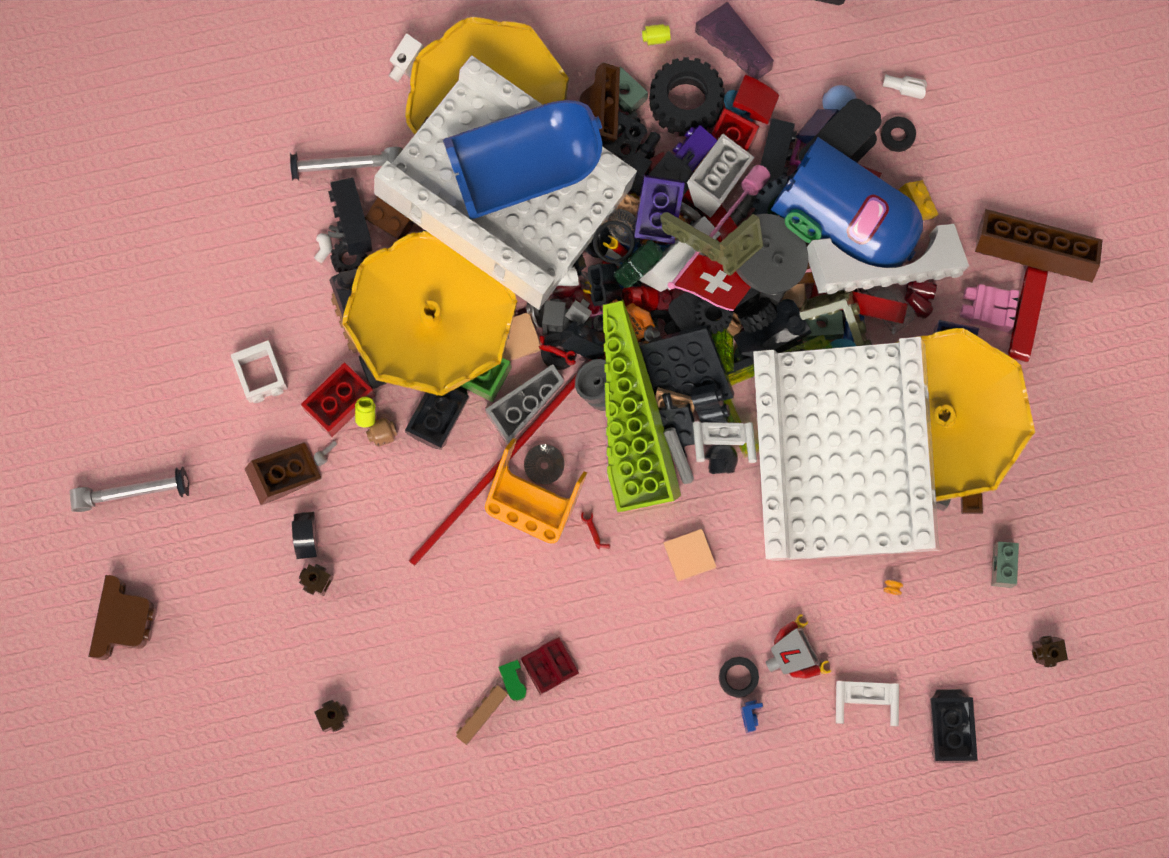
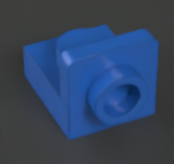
(750, 720)

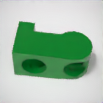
(512, 683)

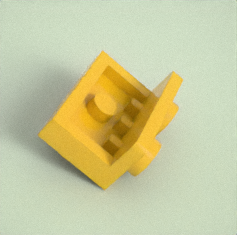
(920, 196)

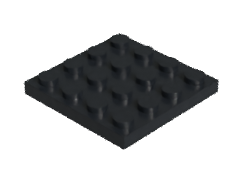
(685, 362)

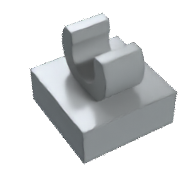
(579, 312)

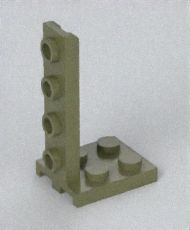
(731, 252)
(830, 304)

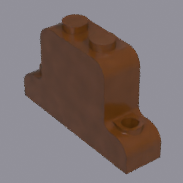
(604, 99)
(120, 620)

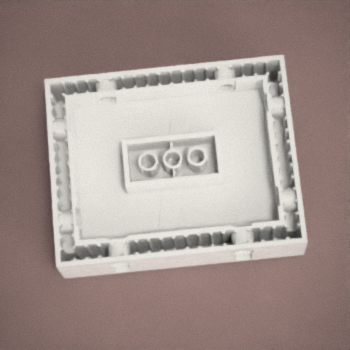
(521, 245)
(846, 451)

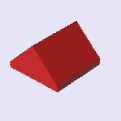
(736, 128)

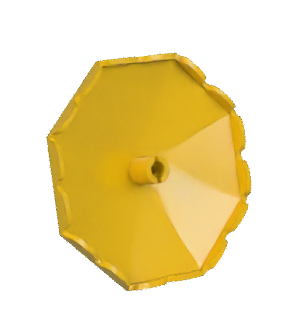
(503, 46)
(427, 315)
(976, 413)

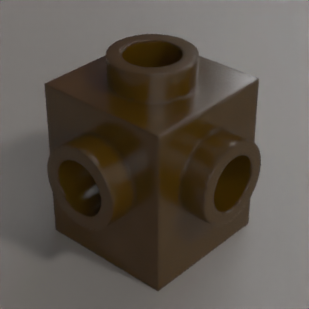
(321, 583)
(1049, 651)
(324, 716)

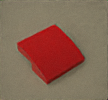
(756, 98)

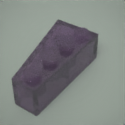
(733, 38)

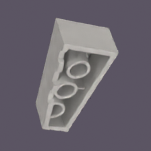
(522, 404)

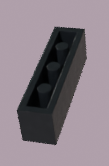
(777, 148)
(351, 217)

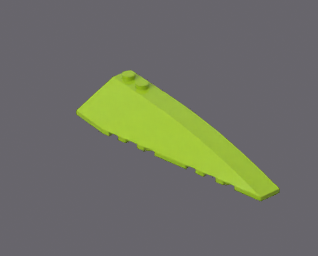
(637, 450)

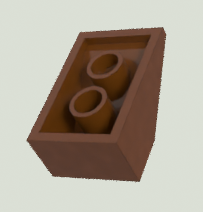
(282, 473)

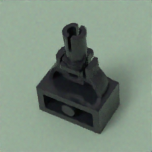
(640, 160)

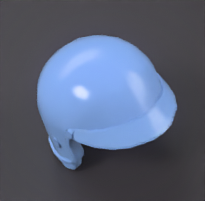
(838, 97)

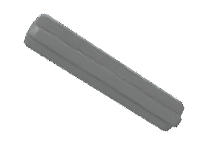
(678, 455)

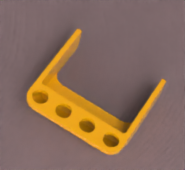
(529, 505)

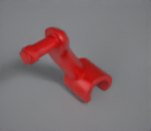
(549, 348)
(595, 535)

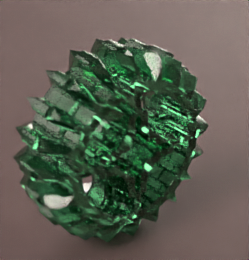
(638, 264)

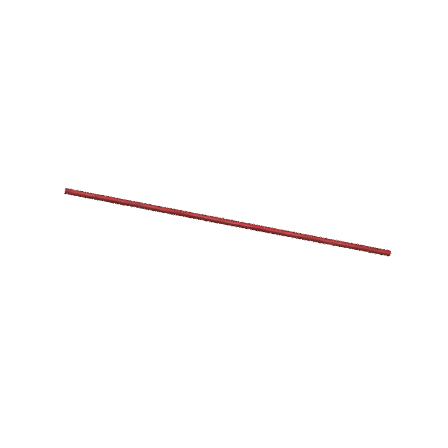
(491, 474)

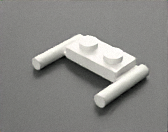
(724, 434)
(867, 694)

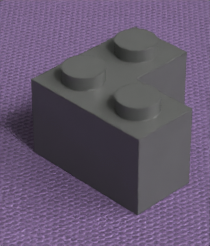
(554, 317)

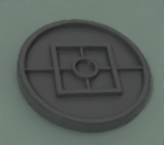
(780, 260)

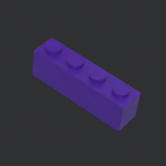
(697, 142)

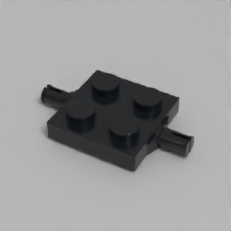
(674, 168)
(680, 418)

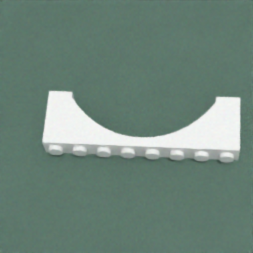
(838, 271)

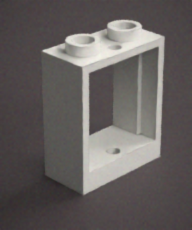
(254, 353)

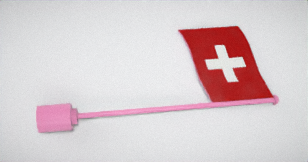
(707, 277)

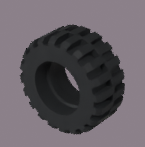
(689, 73)

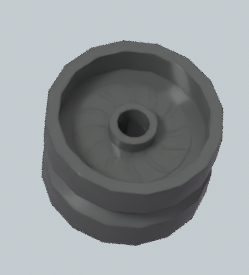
(591, 383)

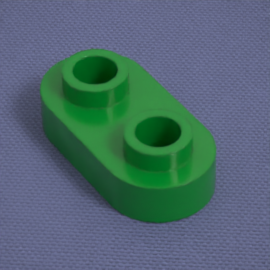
(802, 226)

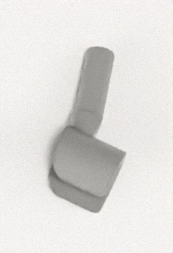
(319, 456)

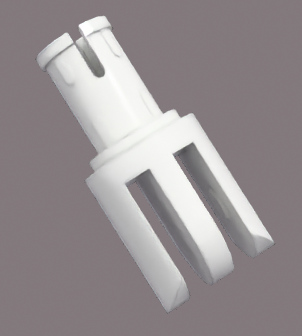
(907, 85)

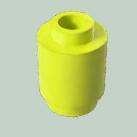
(656, 34)
(365, 412)

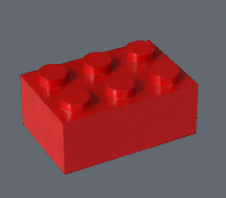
(335, 399)

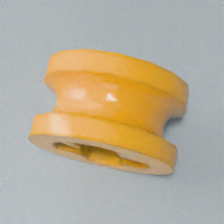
(893, 587)

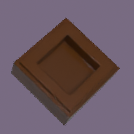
(972, 504)

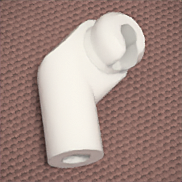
(325, 247)

